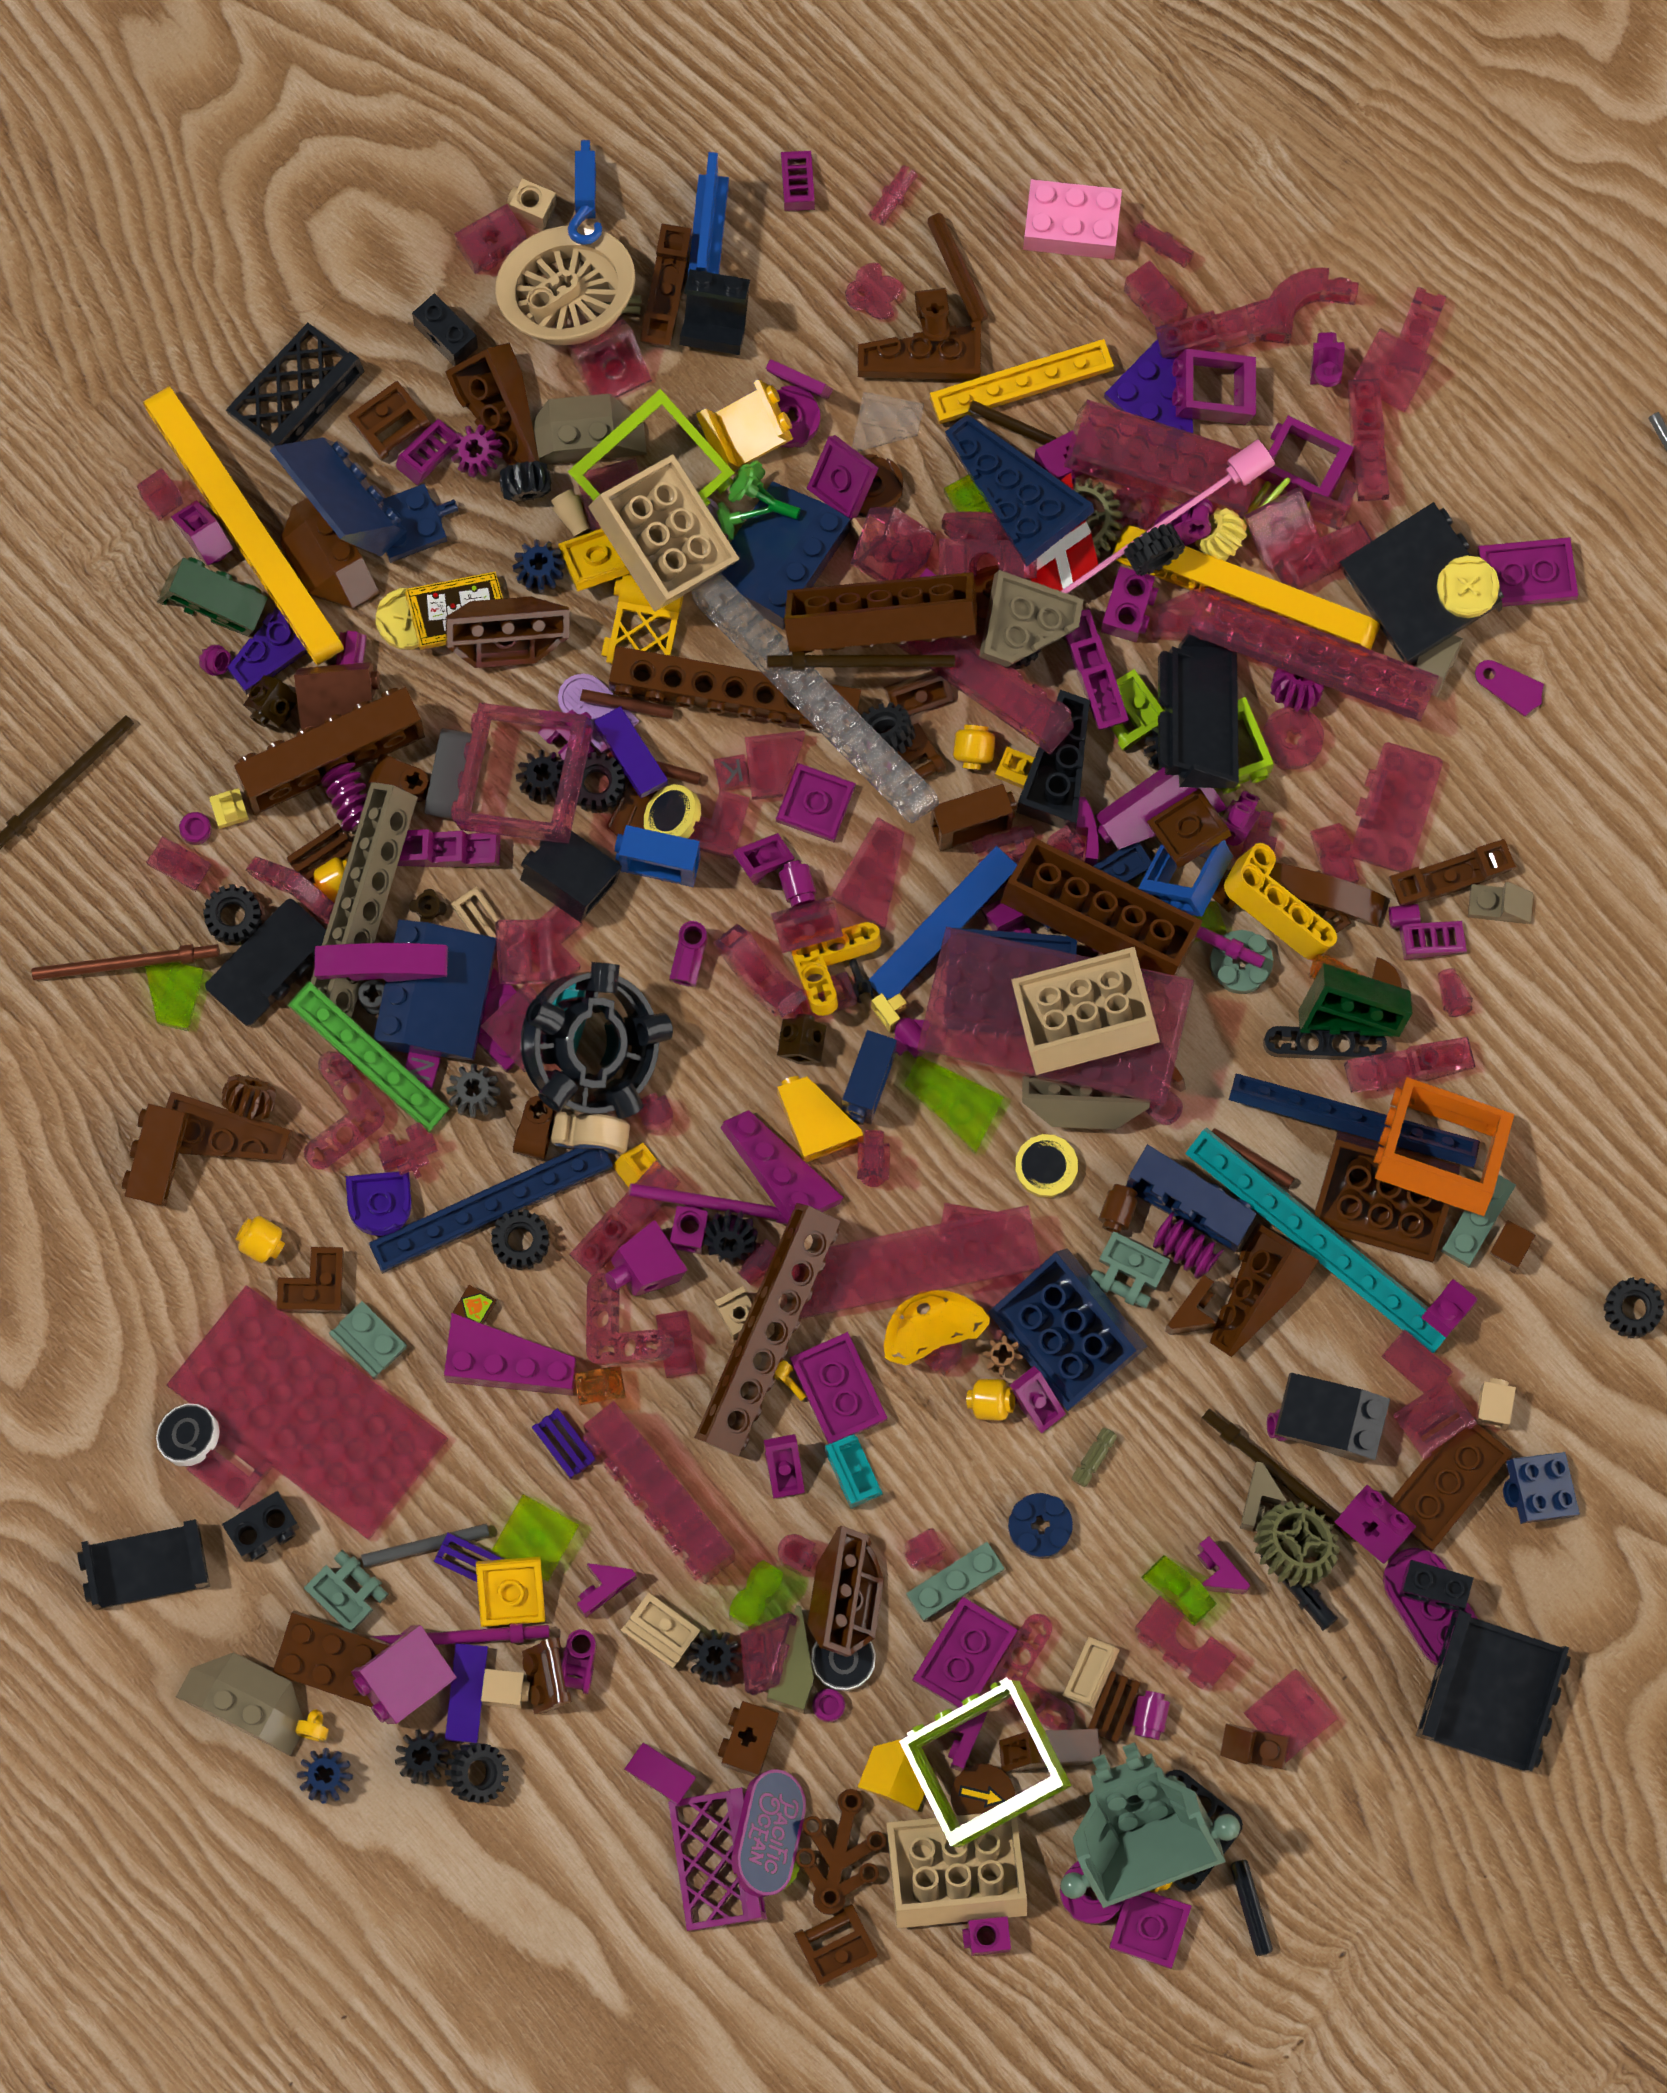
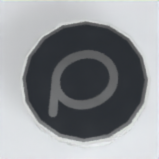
(187, 1434)
(843, 1672)

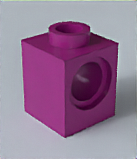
(684, 1241)
(998, 1926)

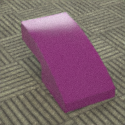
(1087, 827)
(660, 1773)

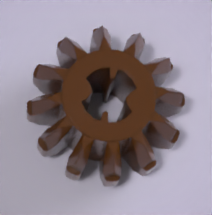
(248, 1097)

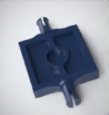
(420, 519)

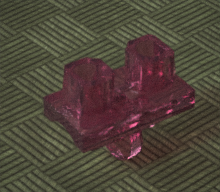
(179, 863)
(409, 1155)
(873, 1159)

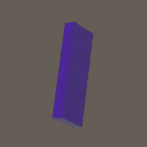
(630, 752)
(466, 1693)

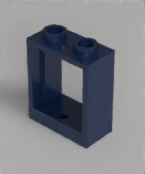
(869, 1077)

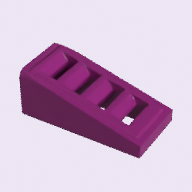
(797, 202)
(414, 465)
(1411, 952)

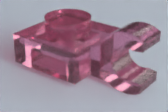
(1261, 833)

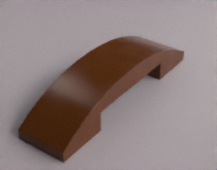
(666, 285)
(1453, 874)
(1330, 893)

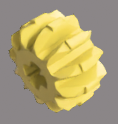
(1225, 534)

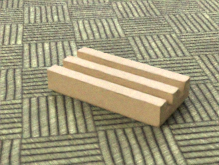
(456, 905)

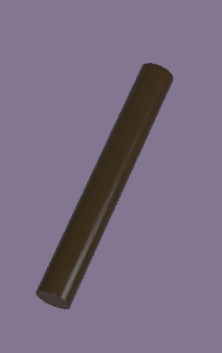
(1010, 423)

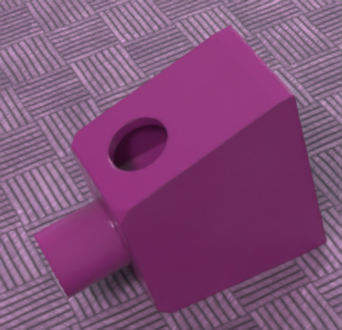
(646, 1263)

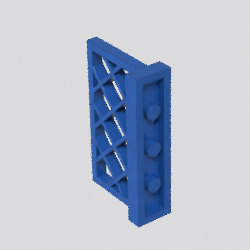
(709, 219)

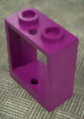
(1244, 387)
(1340, 449)

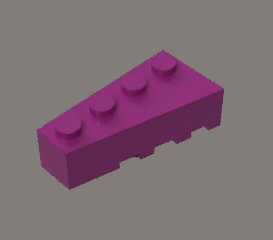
(502, 1360)

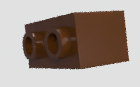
(757, 1720)

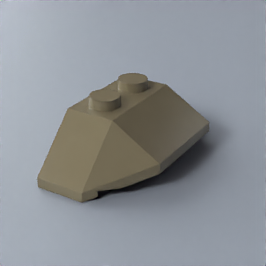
(575, 425)
(1078, 1106)
(246, 1699)

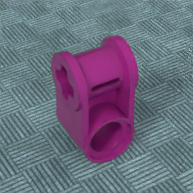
(1193, 523)
(579, 1664)

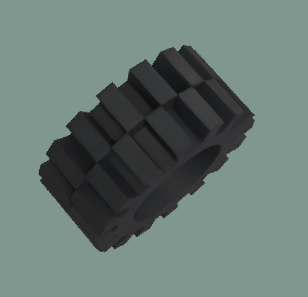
(1154, 549)
(895, 719)
(615, 789)
(229, 896)
(520, 1258)
(1647, 1294)
(493, 1777)

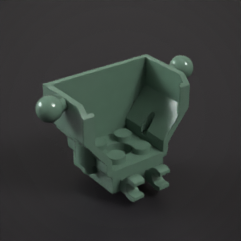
(1142, 1831)

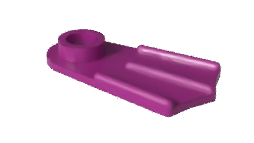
(1511, 686)

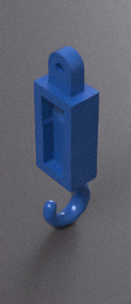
(584, 195)

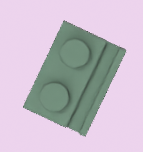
(368, 1340)

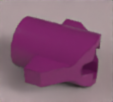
(908, 1036)

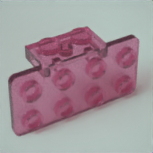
(1395, 807)

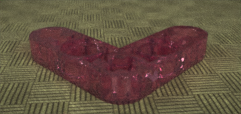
(292, 883)
(355, 1109)
(609, 1334)
(1028, 1686)

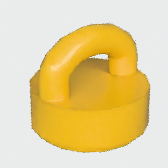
(312, 1730)

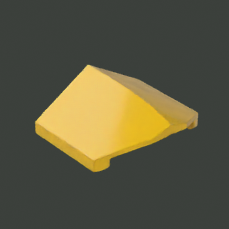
(891, 1776)

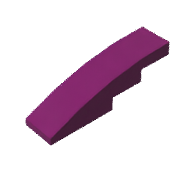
(1096, 674)
(449, 849)
(380, 961)

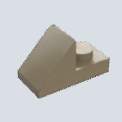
(1500, 904)
(1261, 1489)

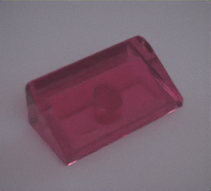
(1416, 1362)

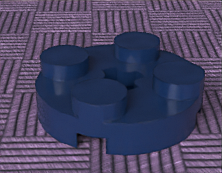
(1028, 1539)

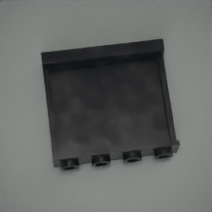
(1400, 577)
(1493, 1693)

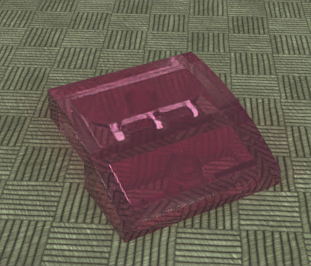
(1293, 1711)

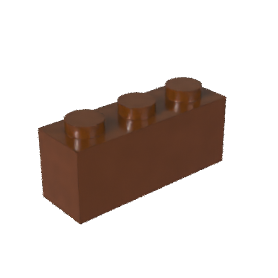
(155, 1154)

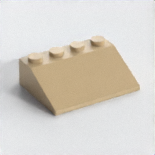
(663, 532)
(1085, 1010)
(954, 1883)

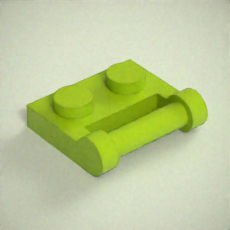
(1140, 708)

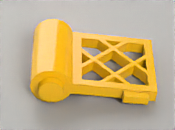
(633, 600)

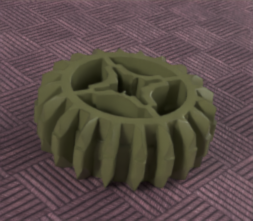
(1096, 518)
(1306, 1538)

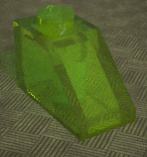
(1179, 1589)

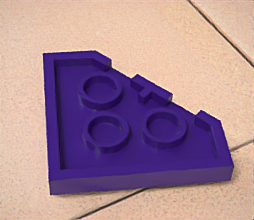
(1148, 390)

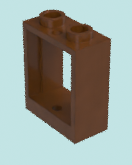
(972, 817)

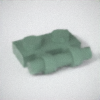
(1134, 1261)
(338, 1598)

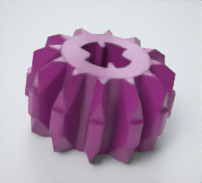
(467, 460)
(1295, 690)

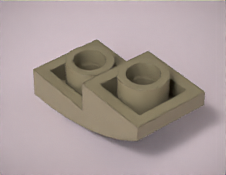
(1440, 660)

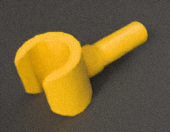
(782, 1374)

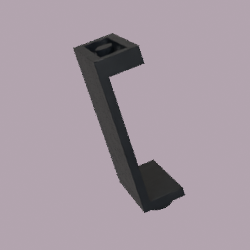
(144, 1566)

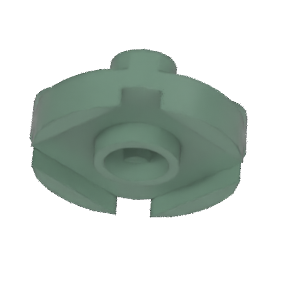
(1236, 979)

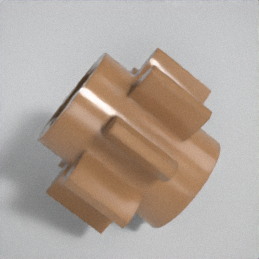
(996, 1350)

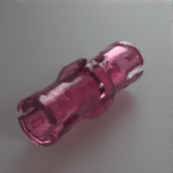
(893, 195)
(1163, 243)

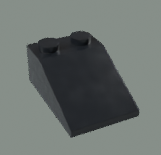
(1332, 1417)

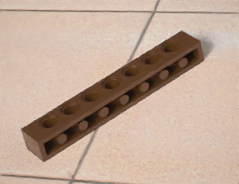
(721, 678)
(753, 1338)

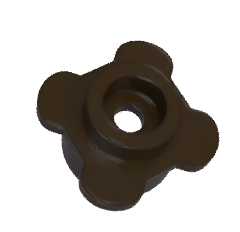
(428, 897)

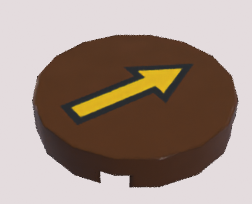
(980, 1789)

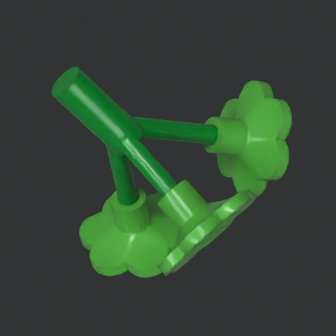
(749, 483)

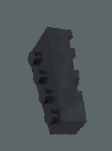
(1055, 778)

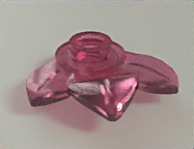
(877, 289)

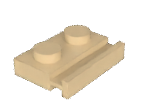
(660, 1631)

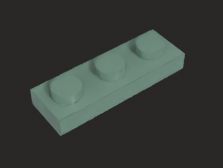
(1474, 1228)
(955, 1581)

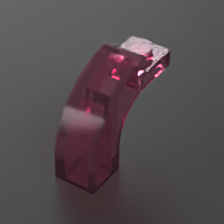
(1305, 288)
(758, 973)

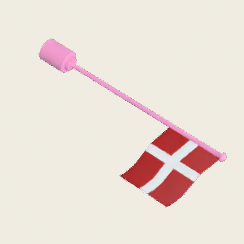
(1074, 556)

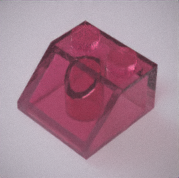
(611, 361)
(892, 545)

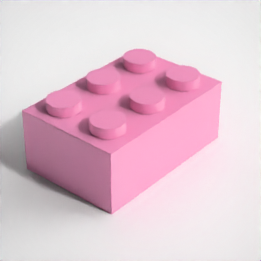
(1072, 219)

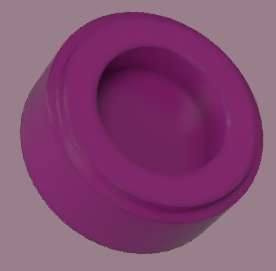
(195, 828)
(828, 1705)

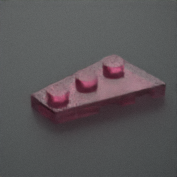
(871, 874)

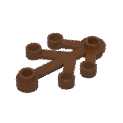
(837, 1857)

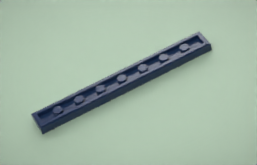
(1352, 1119)
(488, 1206)

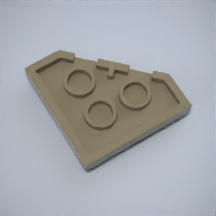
(1025, 618)

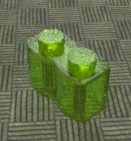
(761, 1588)

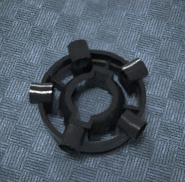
(550, 1033)

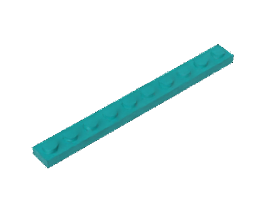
(1314, 1237)

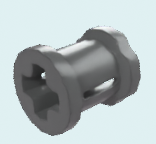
(365, 993)

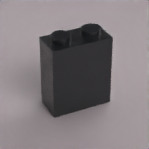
(570, 874)

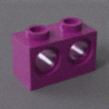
(1124, 603)

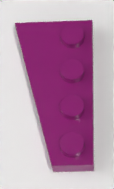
(778, 1167)

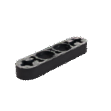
(1324, 1048)

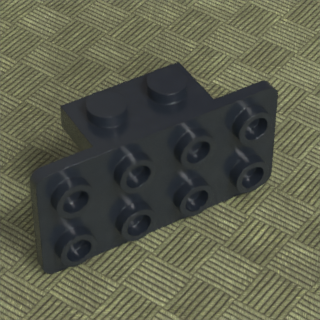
(268, 963)

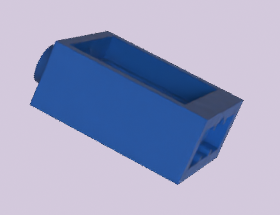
(658, 855)
(1190, 900)

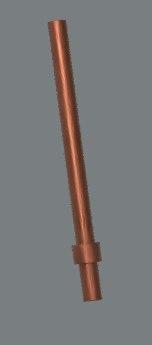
(185, 954)

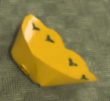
(932, 1328)

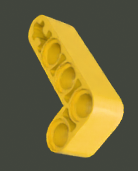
(1275, 906)

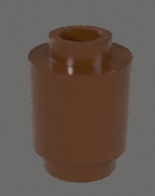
(1118, 1208)

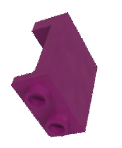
(403, 1676)

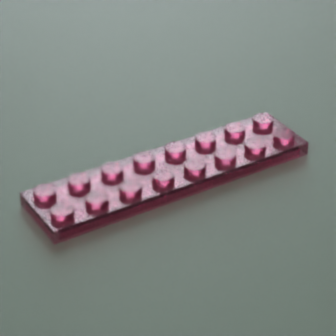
(1313, 654)
(924, 1261)

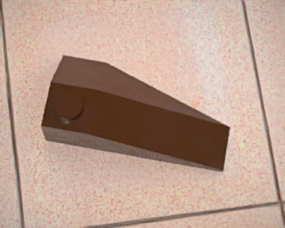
(496, 395)
(1266, 1281)

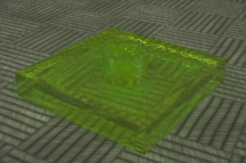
(536, 1532)

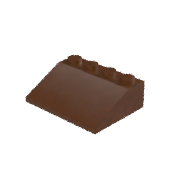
(1375, 1210)

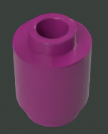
(797, 883)
(1150, 1715)

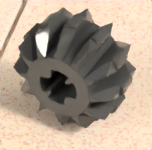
(460, 1092)

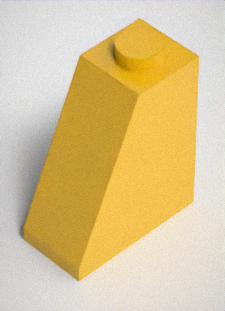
(815, 1119)

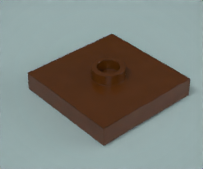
(1189, 828)

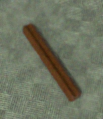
(957, 268)

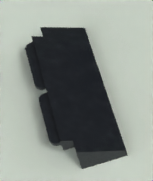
(1200, 714)

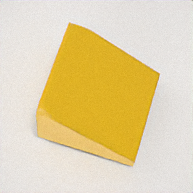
(634, 1163)

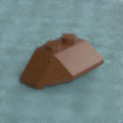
(323, 561)
(506, 631)
(846, 1594)

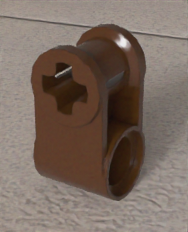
(933, 310)
(395, 772)
(534, 1134)

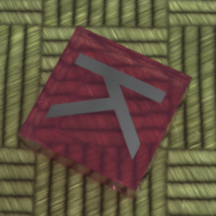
(731, 772)

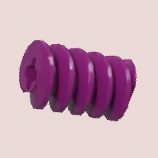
(345, 795)
(1186, 1246)

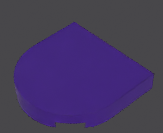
(379, 1201)

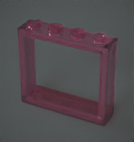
(569, 786)

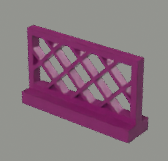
(752, 1906)

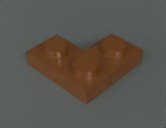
(319, 1292)

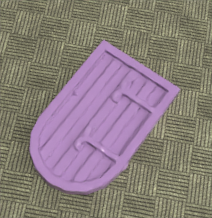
(569, 699)

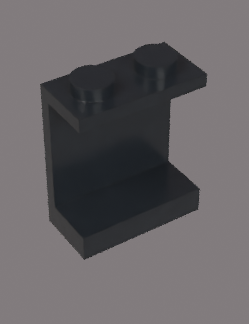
(715, 312)

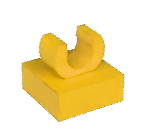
(1014, 767)

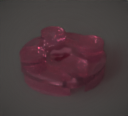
(1309, 745)

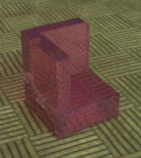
(159, 494)

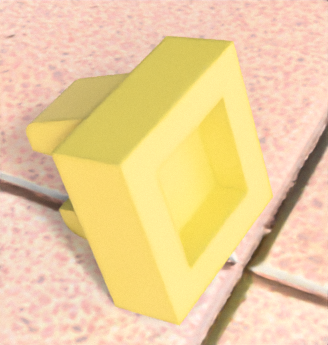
(229, 808)
(888, 1010)

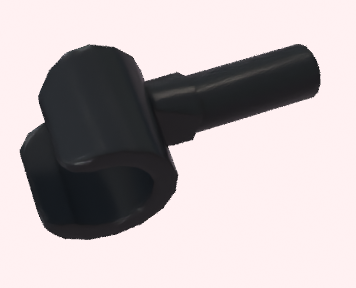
(861, 985)

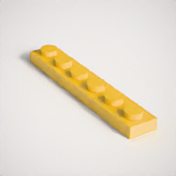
(1023, 380)

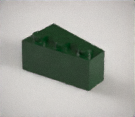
(213, 596)
(1354, 1002)

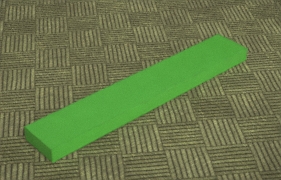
(368, 1056)

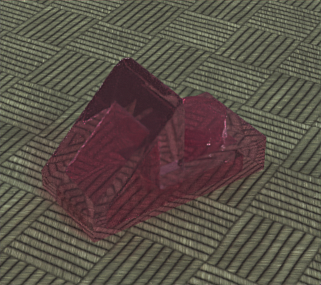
(1334, 853)
(682, 1358)

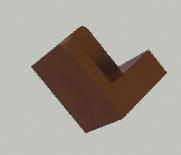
(1512, 1245)

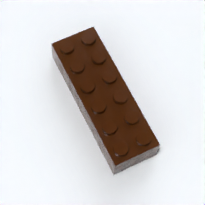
(881, 612)
(356, 737)
(1099, 908)

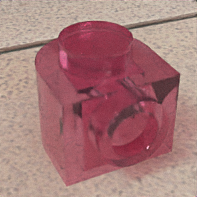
(1067, 842)
(1166, 1113)
(656, 1114)
(944, 1358)
(924, 1549)
(797, 1553)

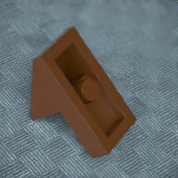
(1188, 1316)
(1254, 1746)

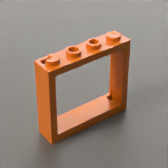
(1430, 1180)

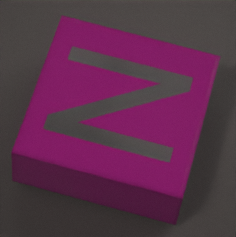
(423, 1068)

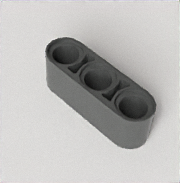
(446, 769)

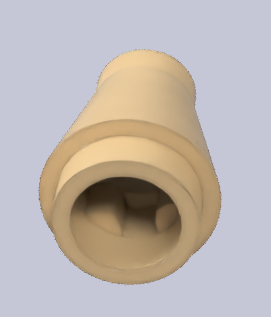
(571, 512)

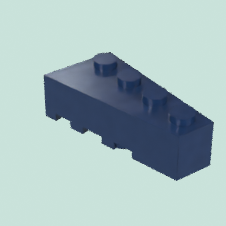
(1191, 1198)

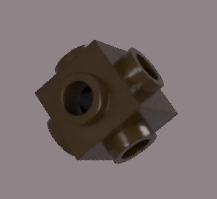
(270, 702)
(801, 1039)

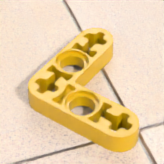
(818, 963)

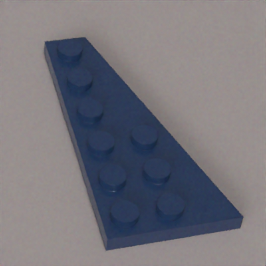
(1022, 495)

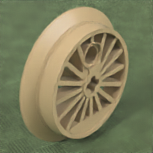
(604, 268)

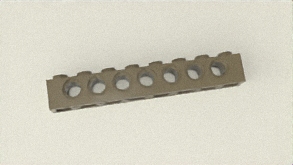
(367, 881)

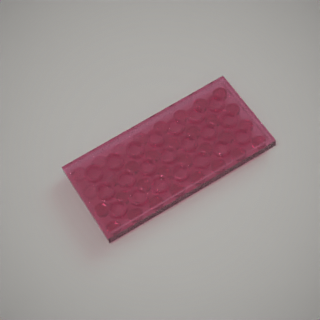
(978, 1020)
(308, 1412)

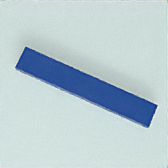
(953, 912)

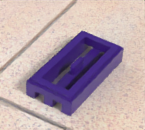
(548, 1422)
(468, 1545)

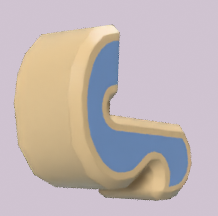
(590, 1131)

